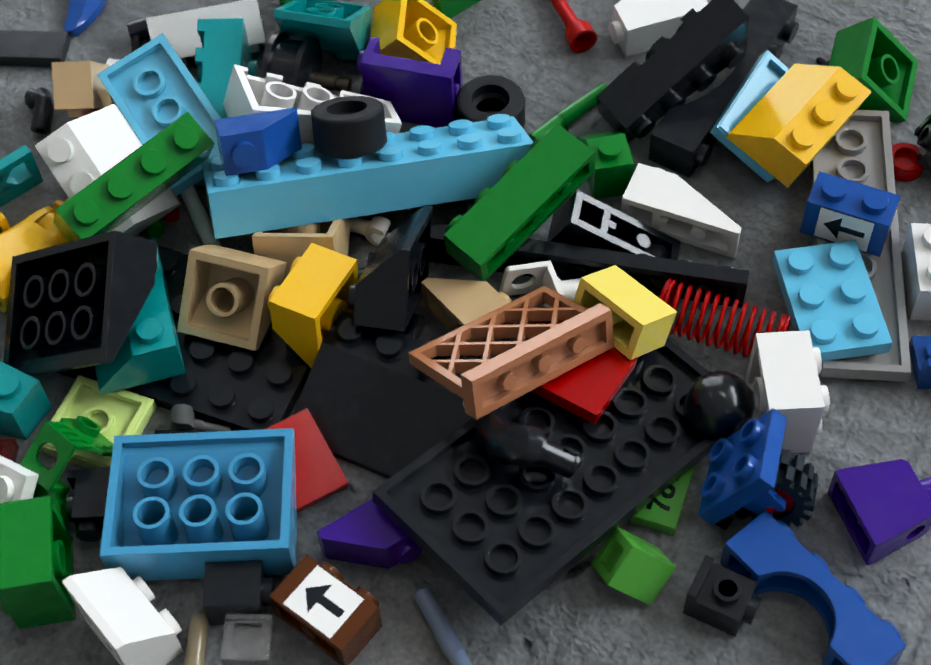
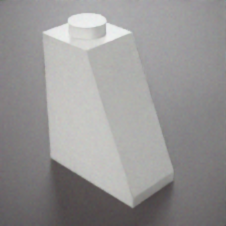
(642, 22)

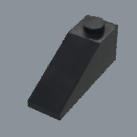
(597, 225)

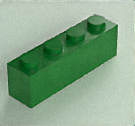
(135, 180)
(519, 202)

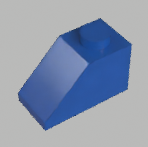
(257, 140)

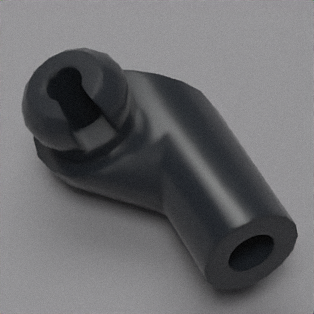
(43, 108)

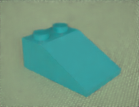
(336, 24)

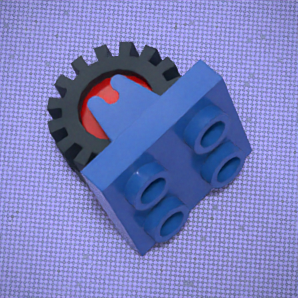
(755, 477)

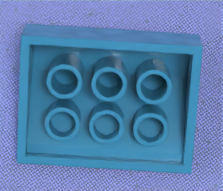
(200, 502)

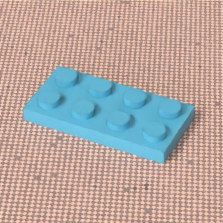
(156, 90)

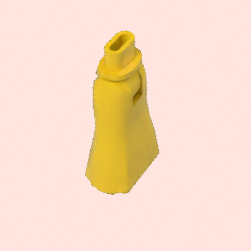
(27, 236)

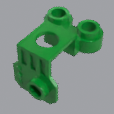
(66, 437)

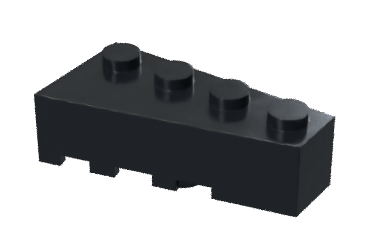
(676, 68)

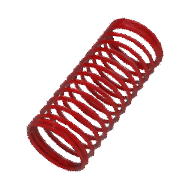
(667, 295)

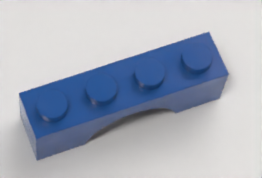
(778, 562)

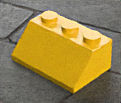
(798, 118)

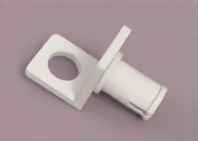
(543, 275)

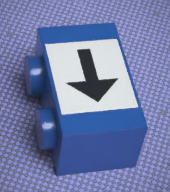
(849, 211)

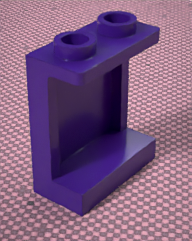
(417, 89)

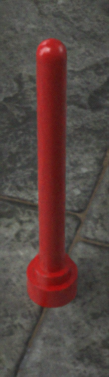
(578, 33)

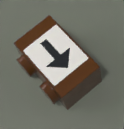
(327, 609)

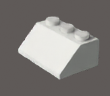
(181, 27)
(91, 147)

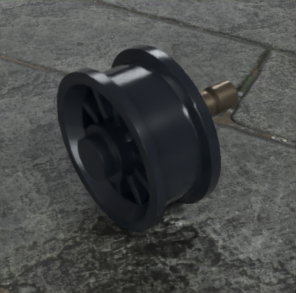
(299, 63)

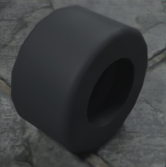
(487, 94)
(349, 127)

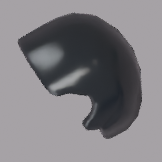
(719, 404)

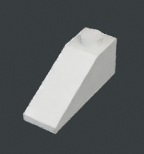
(679, 211)

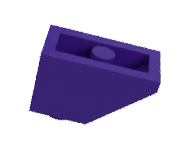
(367, 538)

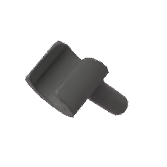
(184, 418)

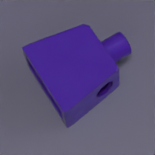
(882, 506)

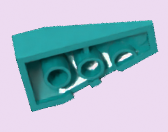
(151, 346)

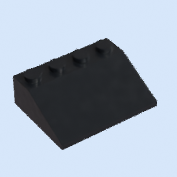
(76, 301)
(373, 401)

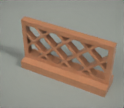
(520, 363)

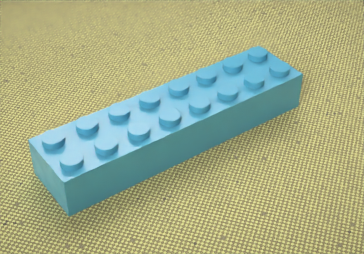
(407, 173)

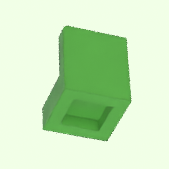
(633, 566)

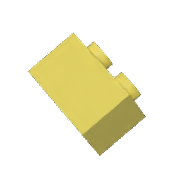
(638, 315)

